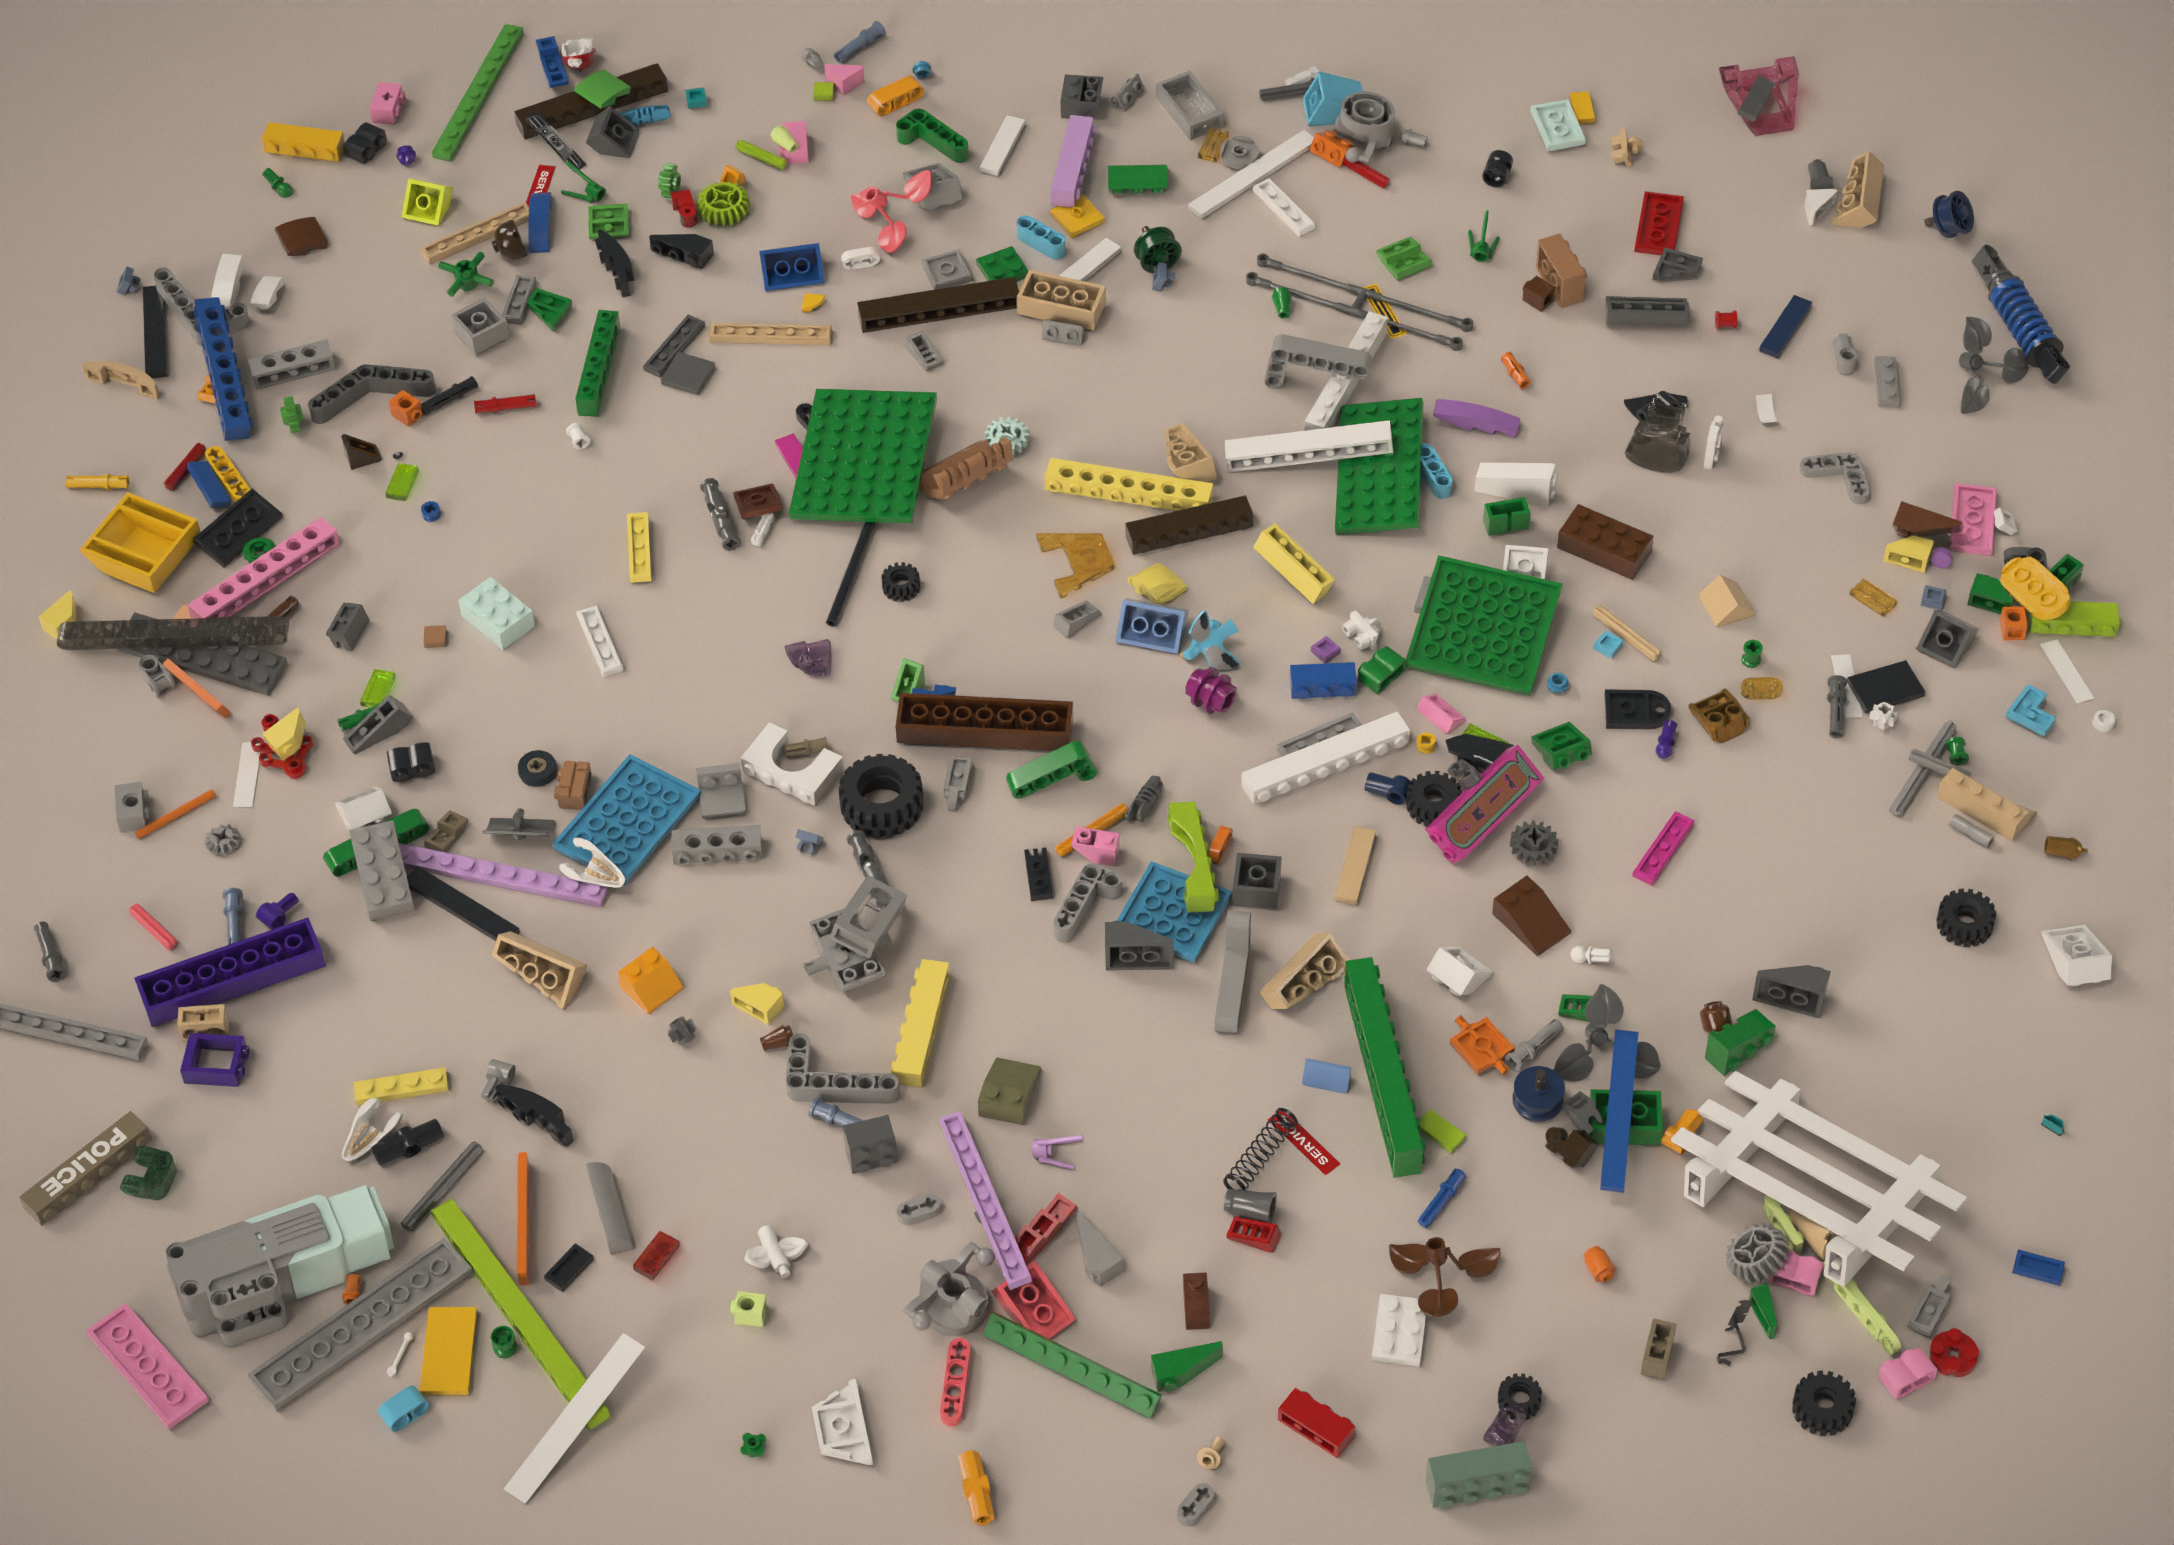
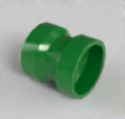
(503, 1341)

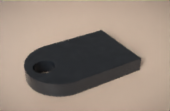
(1635, 709)

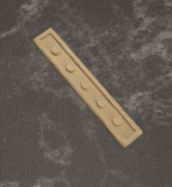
(473, 234)
(770, 333)

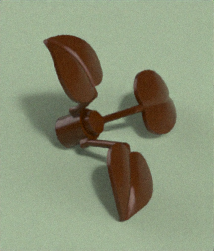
(1411, 1257)

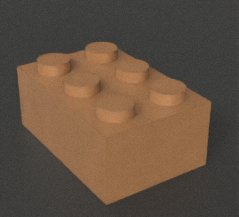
(1561, 269)

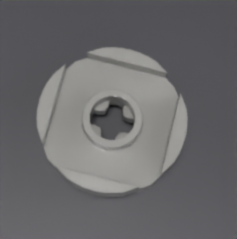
(1230, 148)

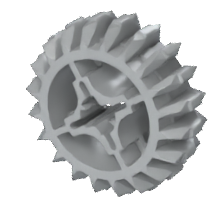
(1757, 1253)

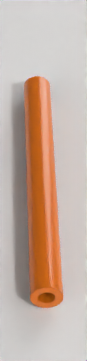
(175, 814)

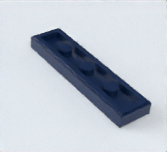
(1785, 326)

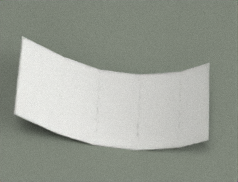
(1765, 408)

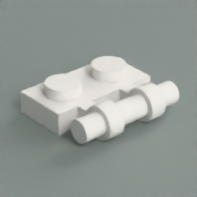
(1713, 442)

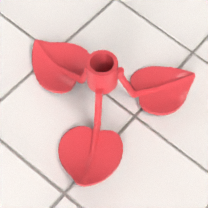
(872, 198)

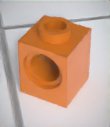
(405, 408)
(2013, 623)

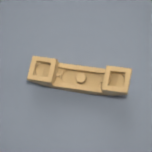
(102, 370)

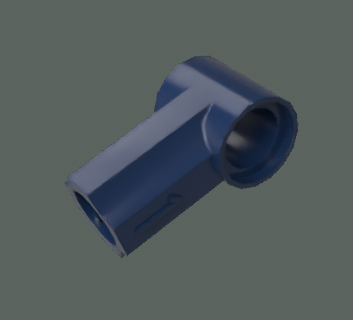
(1393, 788)

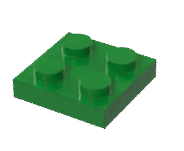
(1002, 265)

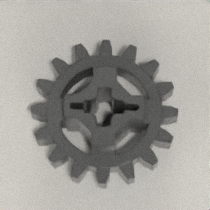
(1525, 837)

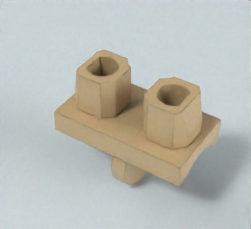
(1626, 147)

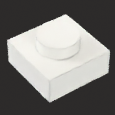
(2005, 521)

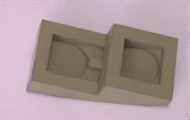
(447, 832)

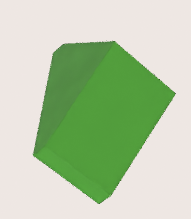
(910, 676)

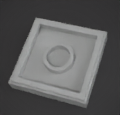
(946, 270)

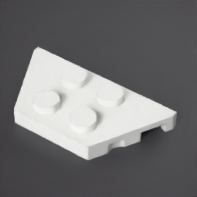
(842, 1426)

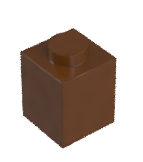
(1538, 293)

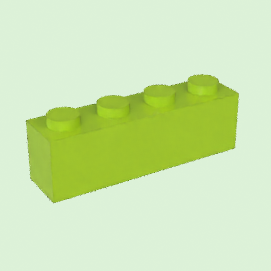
(2080, 619)

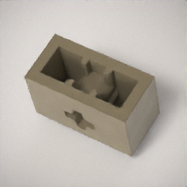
(1658, 1348)

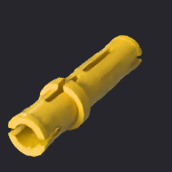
(104, 481)

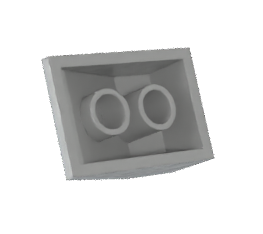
(944, 186)

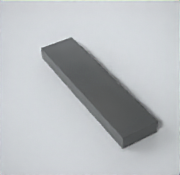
(675, 343)

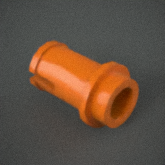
(352, 1288)

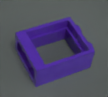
(214, 1076)

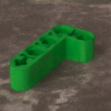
(925, 126)
(1051, 769)

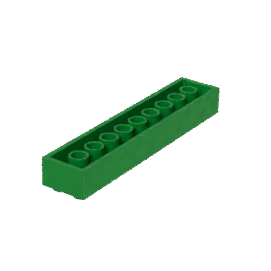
(1384, 1068)

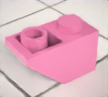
(1097, 845)

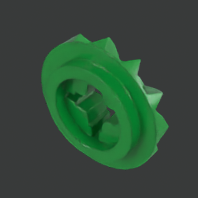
(255, 545)

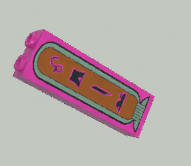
(1485, 805)

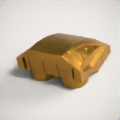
(1721, 716)

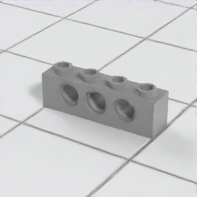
(291, 364)
(717, 844)

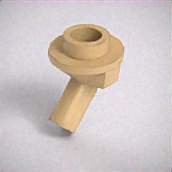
(1208, 1456)

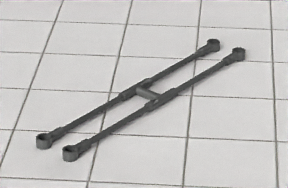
(1455, 343)

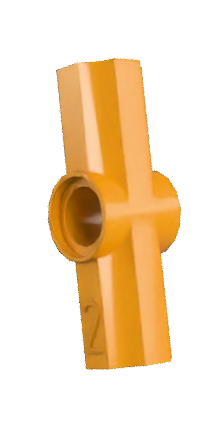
(976, 1487)

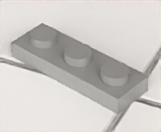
(1886, 381)

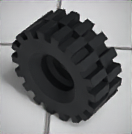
(1425, 809)
(1970, 905)
(1822, 1418)

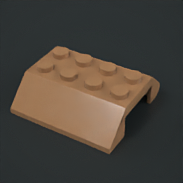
(965, 467)

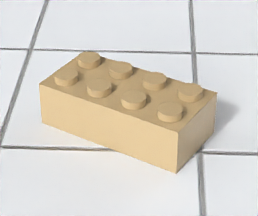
(1061, 299)

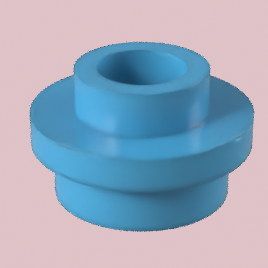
(921, 69)
(1557, 683)

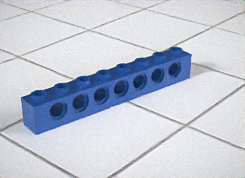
(222, 369)

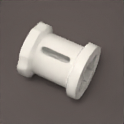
(579, 439)

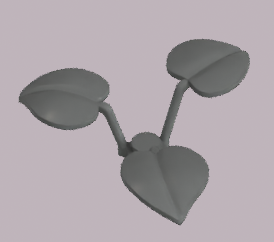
(1979, 335)
(1602, 1009)

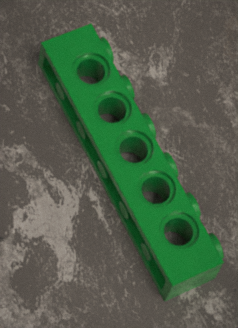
(598, 363)

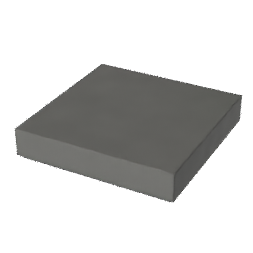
(688, 373)

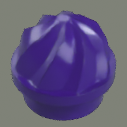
(406, 155)

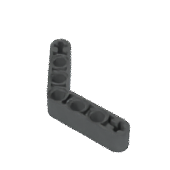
(369, 379)

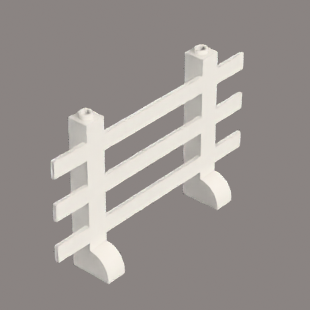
(1755, 1130)

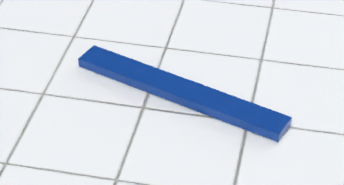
(1619, 1111)

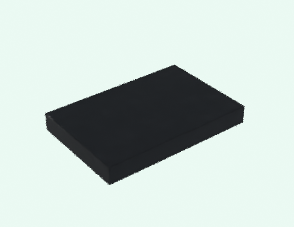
(1886, 684)

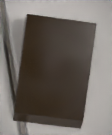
(359, 452)

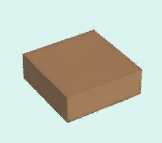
(435, 636)

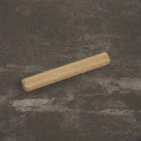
(1626, 633)

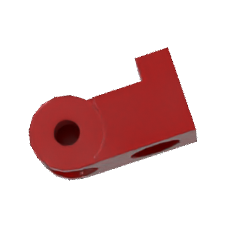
(684, 203)

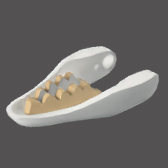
(599, 870)
(364, 1135)

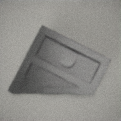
(1677, 265)

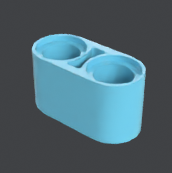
(403, 1408)

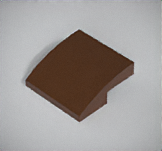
(301, 235)

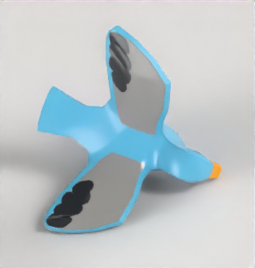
(1208, 639)

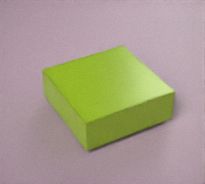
(823, 91)

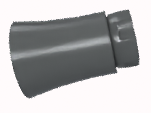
(1251, 1204)

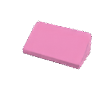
(1440, 713)

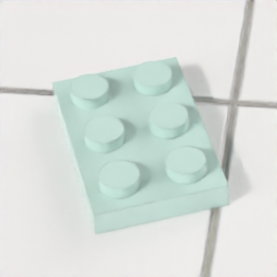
(1557, 125)

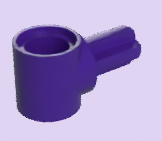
(274, 914)

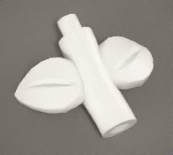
(775, 1252)

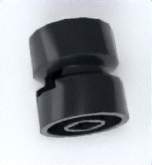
(1497, 168)

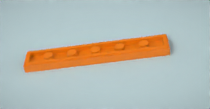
(523, 1182)

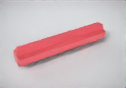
(153, 926)

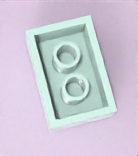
(496, 613)

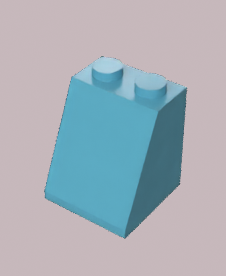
(1325, 97)

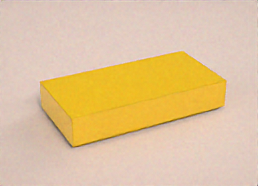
(1582, 107)

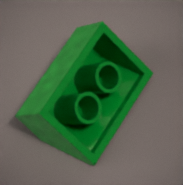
(1137, 178)

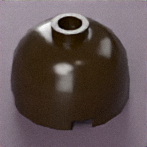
(508, 241)

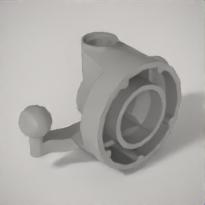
(1367, 119)
(946, 1277)

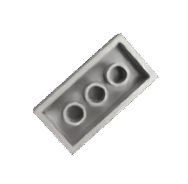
(381, 870)

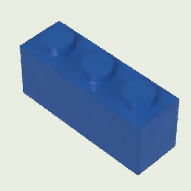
(1323, 680)

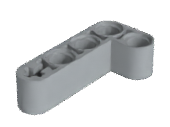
(1091, 882)

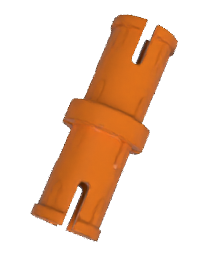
(1515, 370)

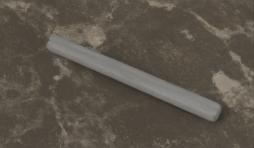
(1920, 771)

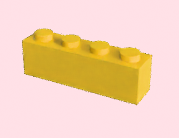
(303, 141)

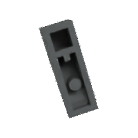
(378, 725)

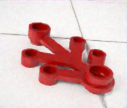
(293, 766)

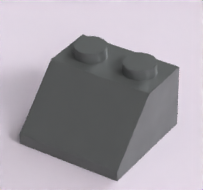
(612, 134)
(1947, 638)

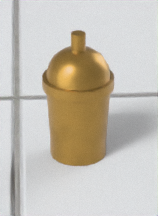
(2064, 847)

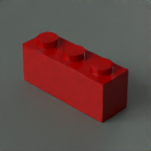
(1316, 1422)

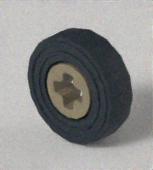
(534, 777)

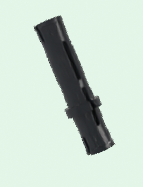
(449, 395)

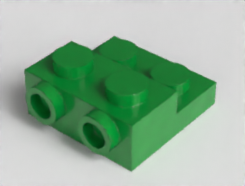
(1562, 745)

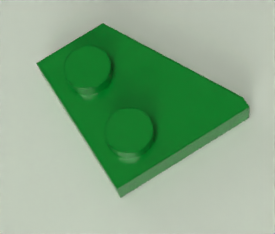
(549, 307)

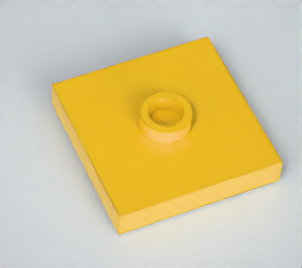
(1077, 219)

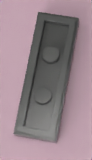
(1756, 98)

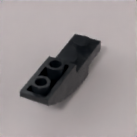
(615, 260)
(531, 1108)

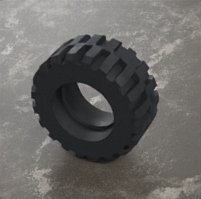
(875, 774)

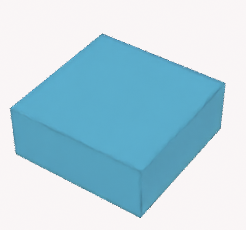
(1608, 644)

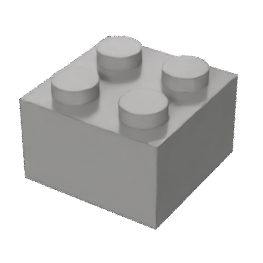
(480, 326)

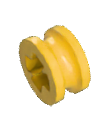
(1426, 748)

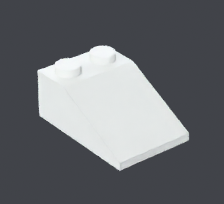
(2078, 955)

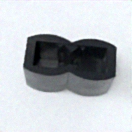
(365, 143)
(410, 762)

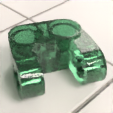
(156, 1174)

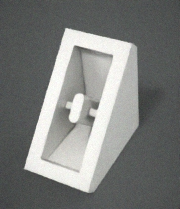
(1819, 203)

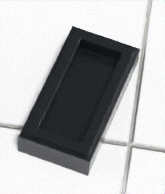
(568, 1267)

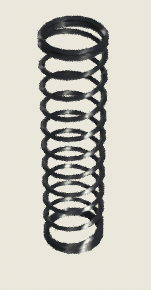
(1286, 1125)

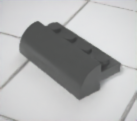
(1647, 311)

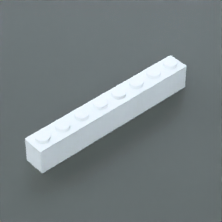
(1340, 387)
(1308, 446)
(1325, 758)

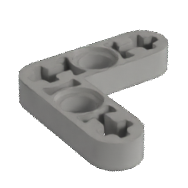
(1844, 468)

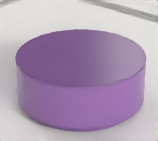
(1941, 557)

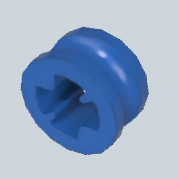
(432, 515)

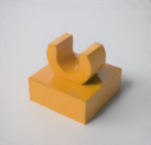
(732, 174)

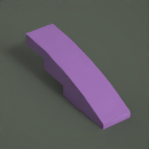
(1473, 415)

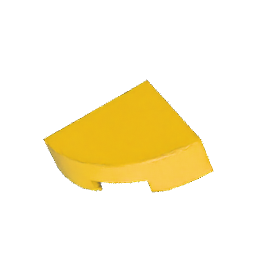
(812, 301)

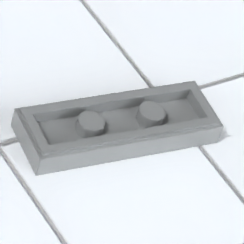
(517, 300)

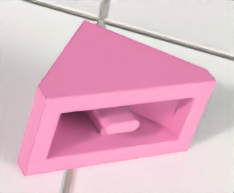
(844, 76)

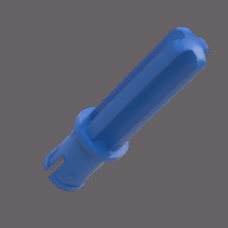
(1447, 1190)

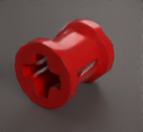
(1726, 319)

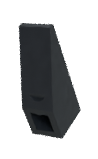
(683, 247)

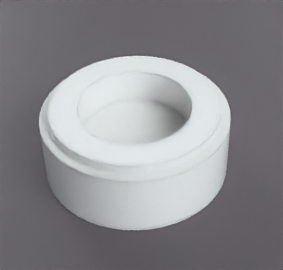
(2104, 720)

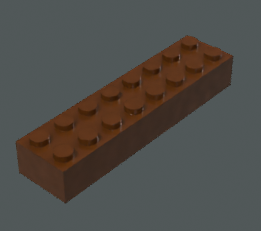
(984, 721)

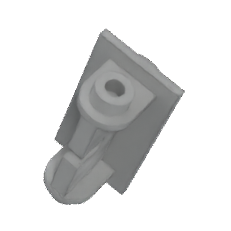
(1128, 93)
(1062, 332)

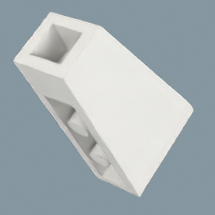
(1518, 480)

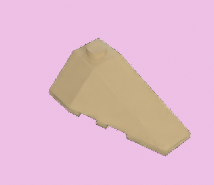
(1187, 455)

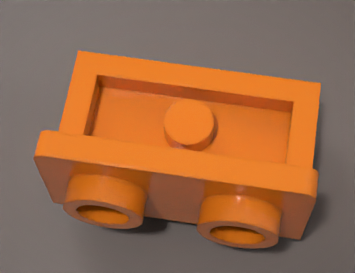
(1330, 147)

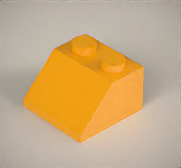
(649, 980)

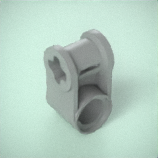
(155, 674)

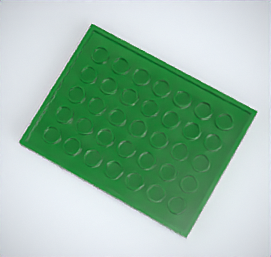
(863, 456)

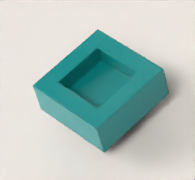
(696, 98)

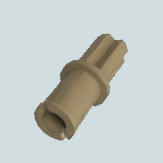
(806, 747)

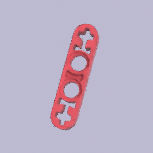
(953, 1381)

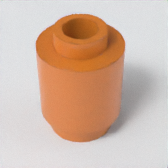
(1599, 1264)

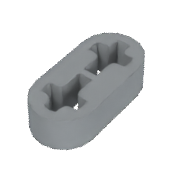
(919, 1209)
(1199, 1508)

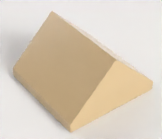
(1725, 601)

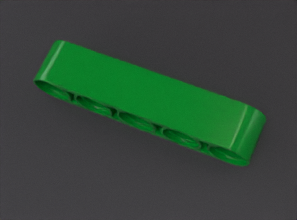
(408, 828)

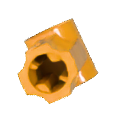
(1689, 1120)

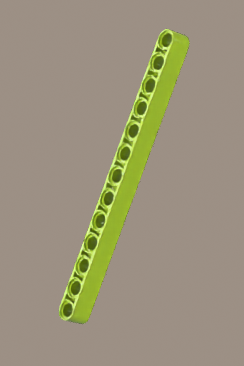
(513, 1305)

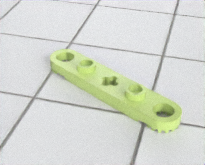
(1868, 1316)

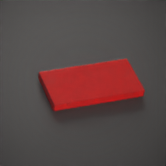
(1658, 223)

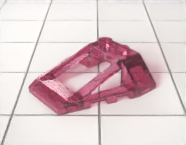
(1740, 81)

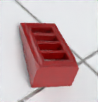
(1269, 1234)

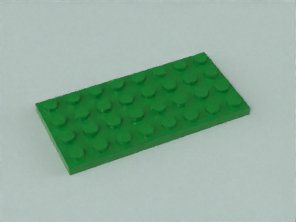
(1382, 488)

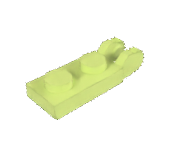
(1783, 1222)

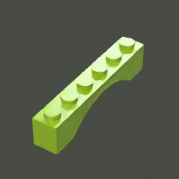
(1199, 887)

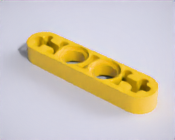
(230, 474)

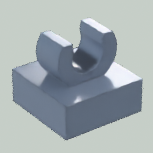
(1162, 277)
(128, 281)
(808, 838)

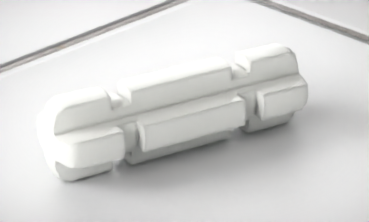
(1303, 76)
(762, 529)

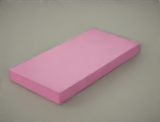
(1976, 510)

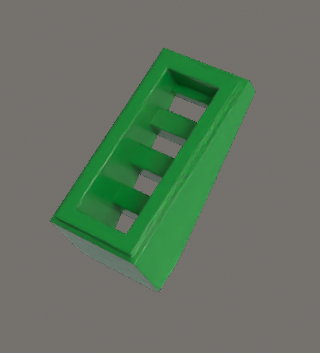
(1576, 1000)
(1763, 1308)

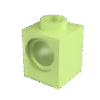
(750, 1317)

